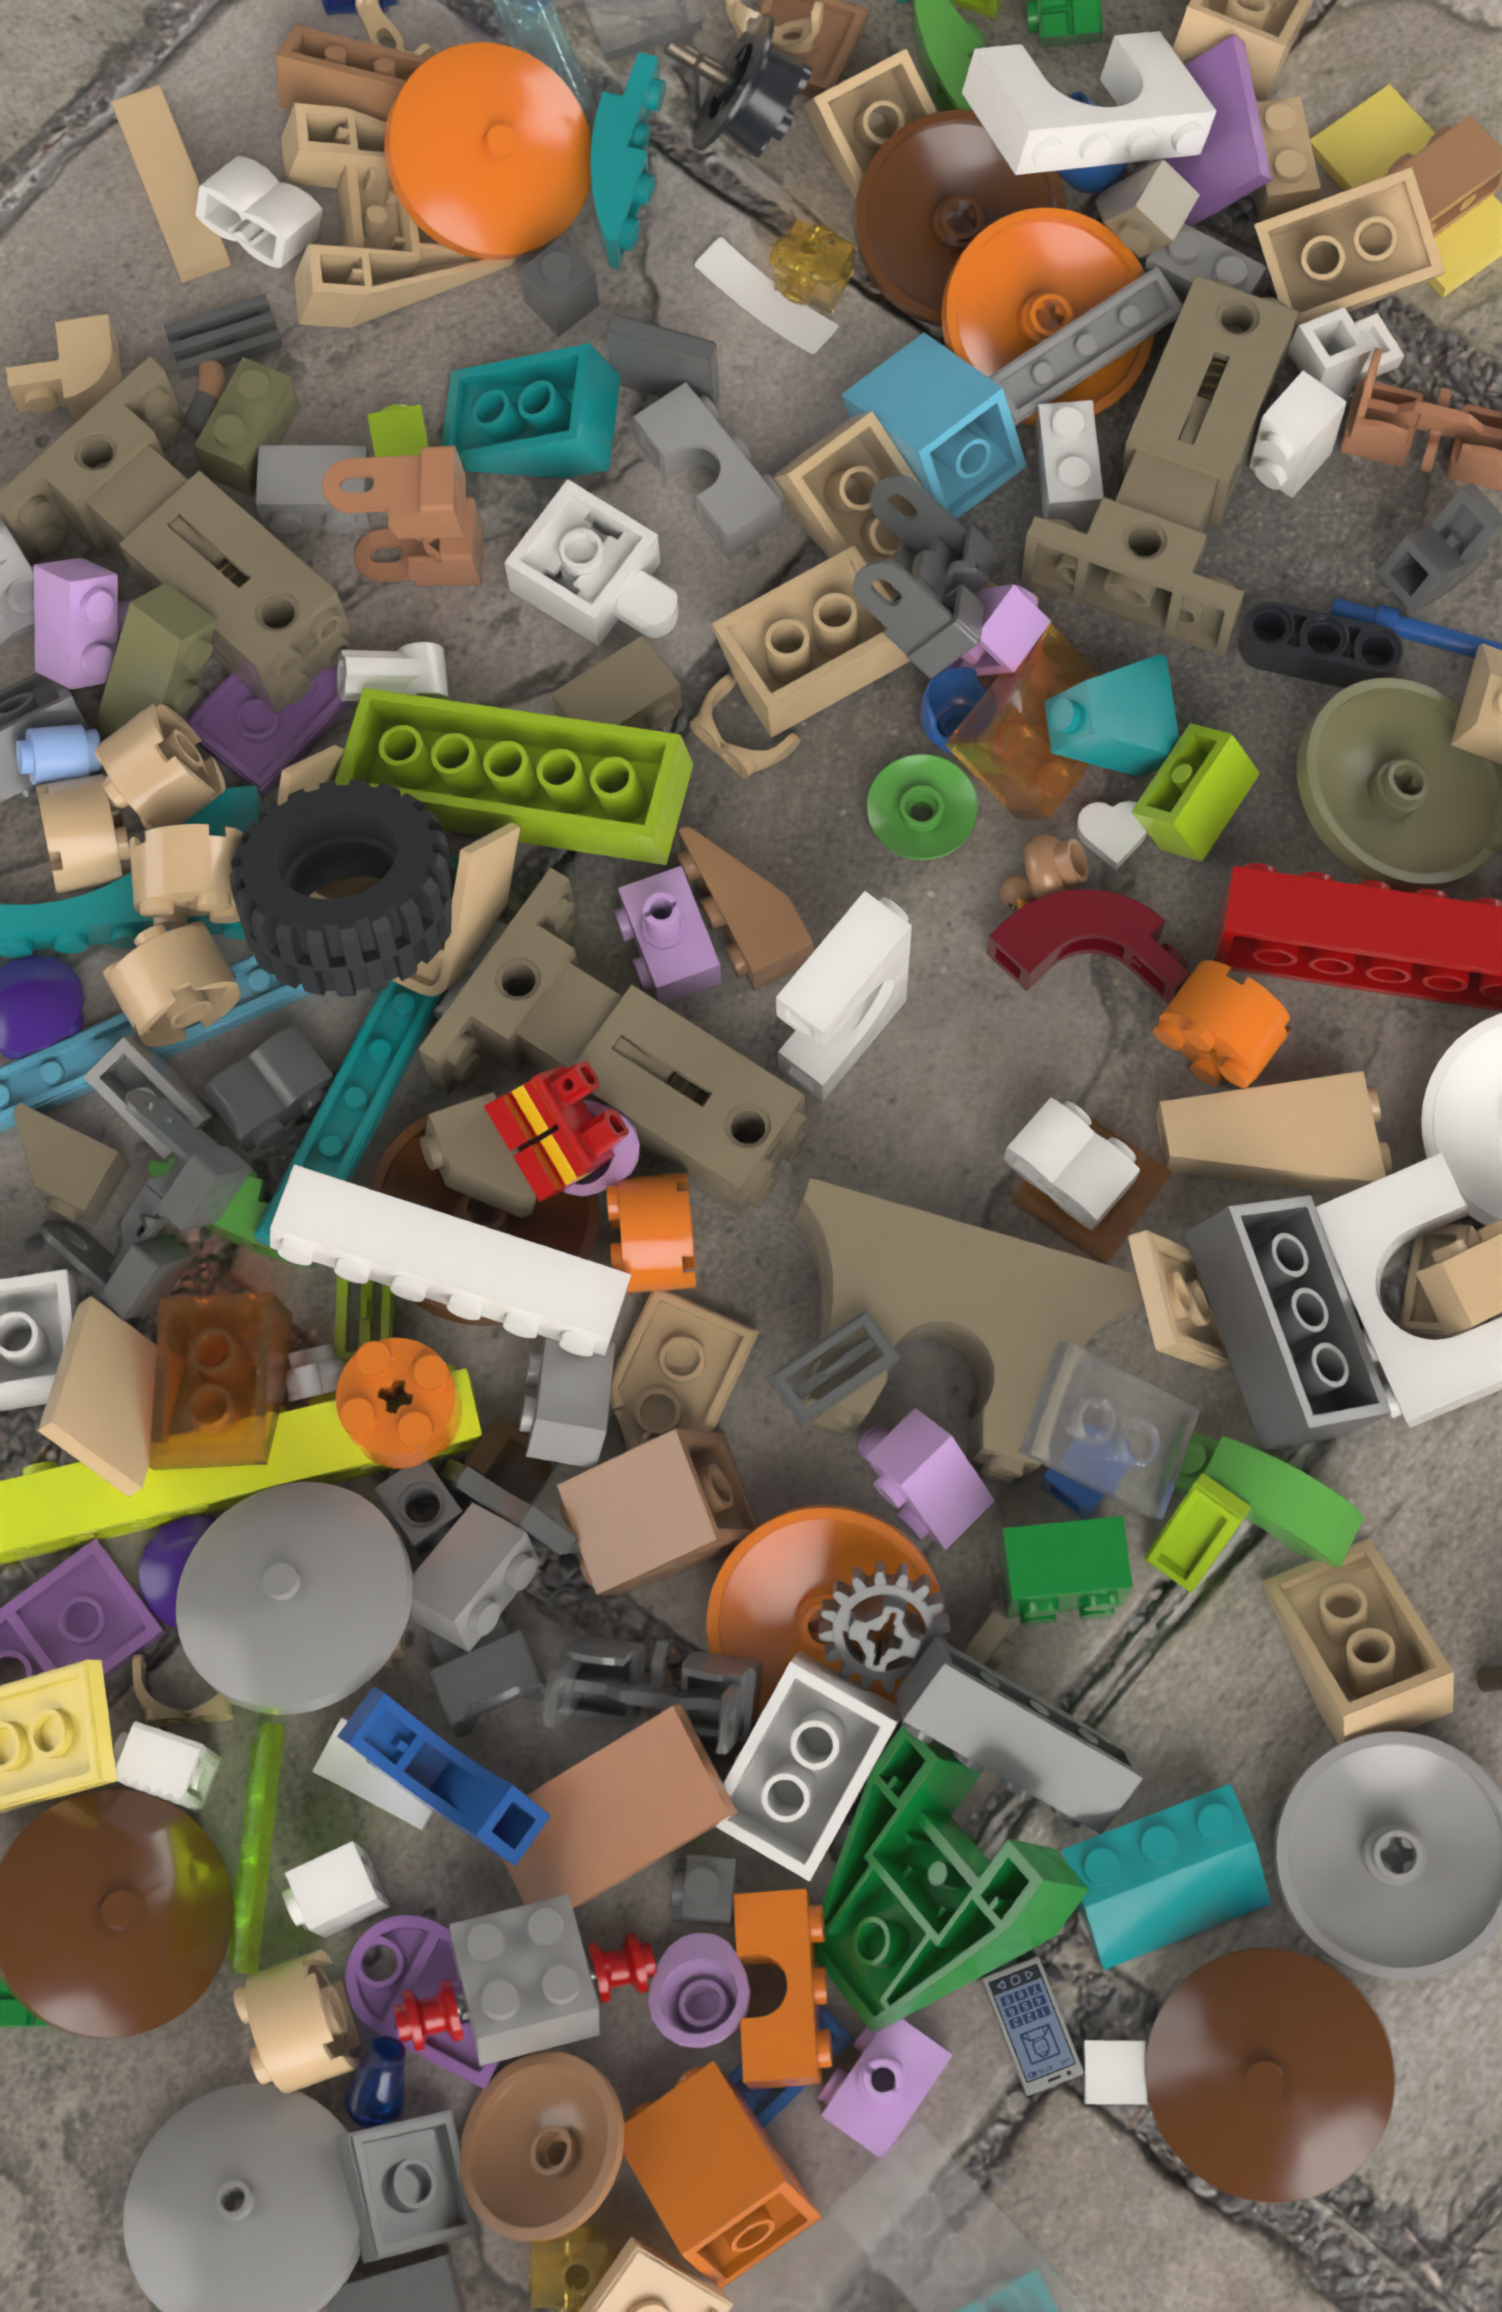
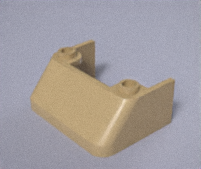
(478, 892)

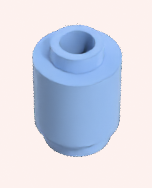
(58, 753)

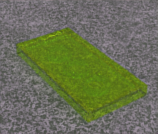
(255, 1851)

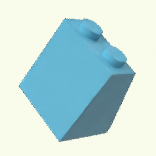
(943, 421)

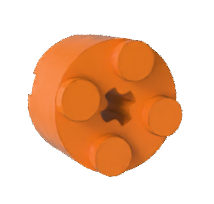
(1223, 1025)
(654, 1232)
(382, 1373)

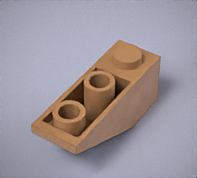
(753, 914)

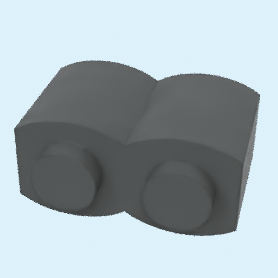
(270, 1089)

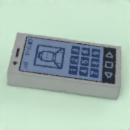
(1032, 2026)

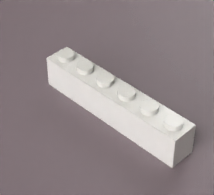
(448, 1262)

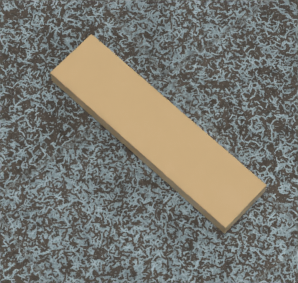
(169, 182)

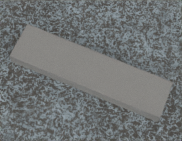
(1088, 344)

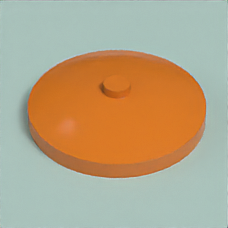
(488, 151)
(1031, 280)
(782, 1570)

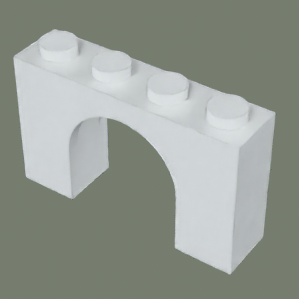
(1042, 130)
(845, 994)
(1363, 1234)

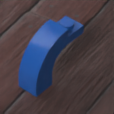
(443, 1777)

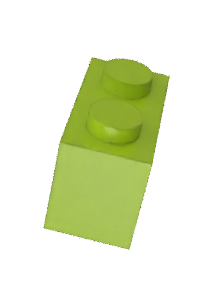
(1196, 792)

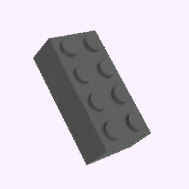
(1287, 1322)

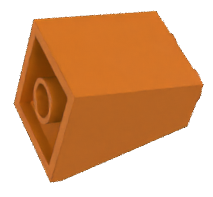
(715, 2175)

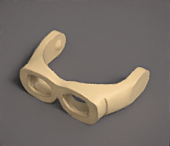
(379, 26)
(808, 28)
(739, 759)
(159, 1715)

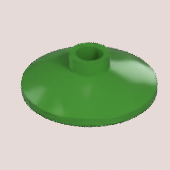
(928, 784)

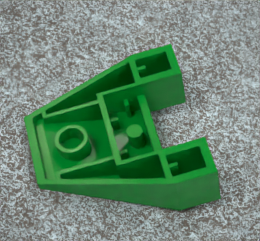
(916, 1898)

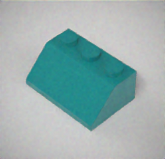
(1168, 1876)

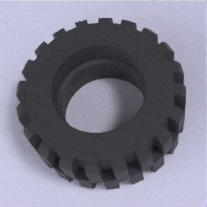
(332, 837)

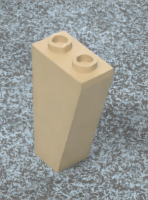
(1280, 1134)

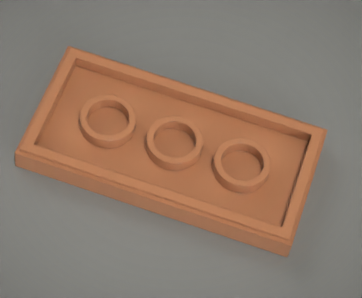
(621, 1811)

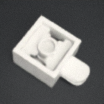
(592, 568)

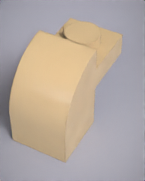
(80, 378)

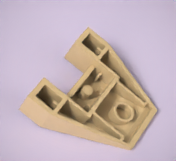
(383, 252)

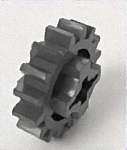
(865, 1608)

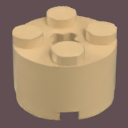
(158, 768)
(83, 834)
(184, 874)
(172, 983)
(298, 2023)

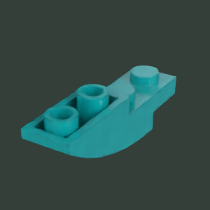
(621, 157)

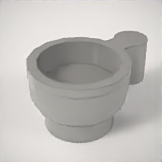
(313, 1372)

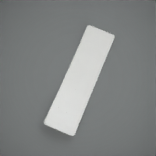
(756, 295)

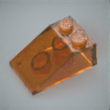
(1008, 735)
(218, 1379)

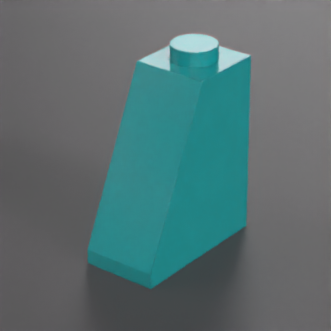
(1117, 719)

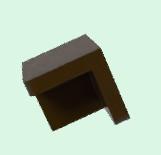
(503, 1460)

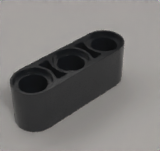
(1300, 627)

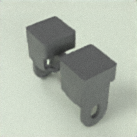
(934, 573)
(190, 1196)
(606, 1683)

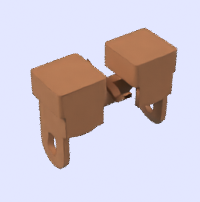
(1386, 417)
(425, 512)

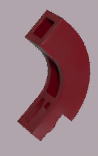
(1087, 923)

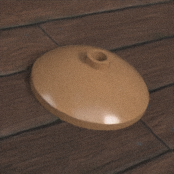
(517, 2140)

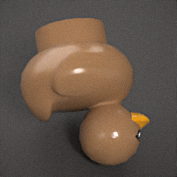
(1049, 868)

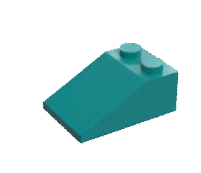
(535, 414)

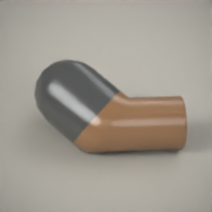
(211, 387)

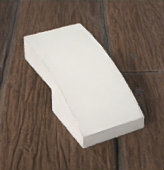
(351, 1772)

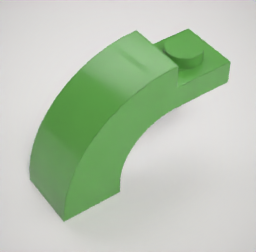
(1282, 1498)

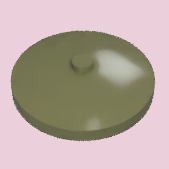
(1394, 789)

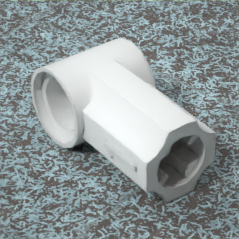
(410, 670)

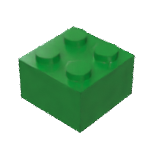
(1064, 1569)

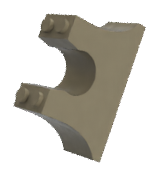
(957, 1285)

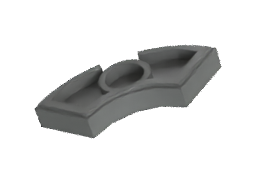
(507, 1506)

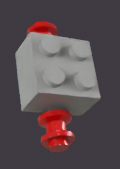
(524, 1983)

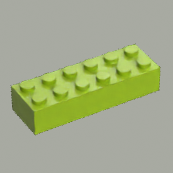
(552, 775)

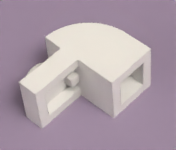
(1341, 350)

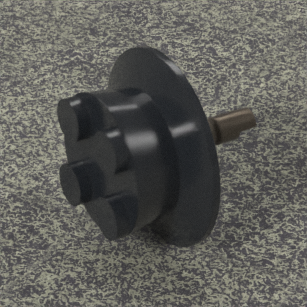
(747, 90)

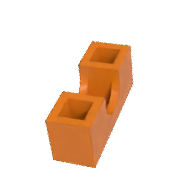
(788, 2043)

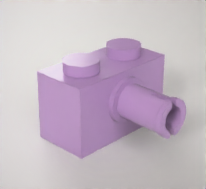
(76, 621)
(1008, 630)
(668, 936)
(925, 1477)
(883, 2085)

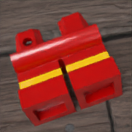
(552, 1102)

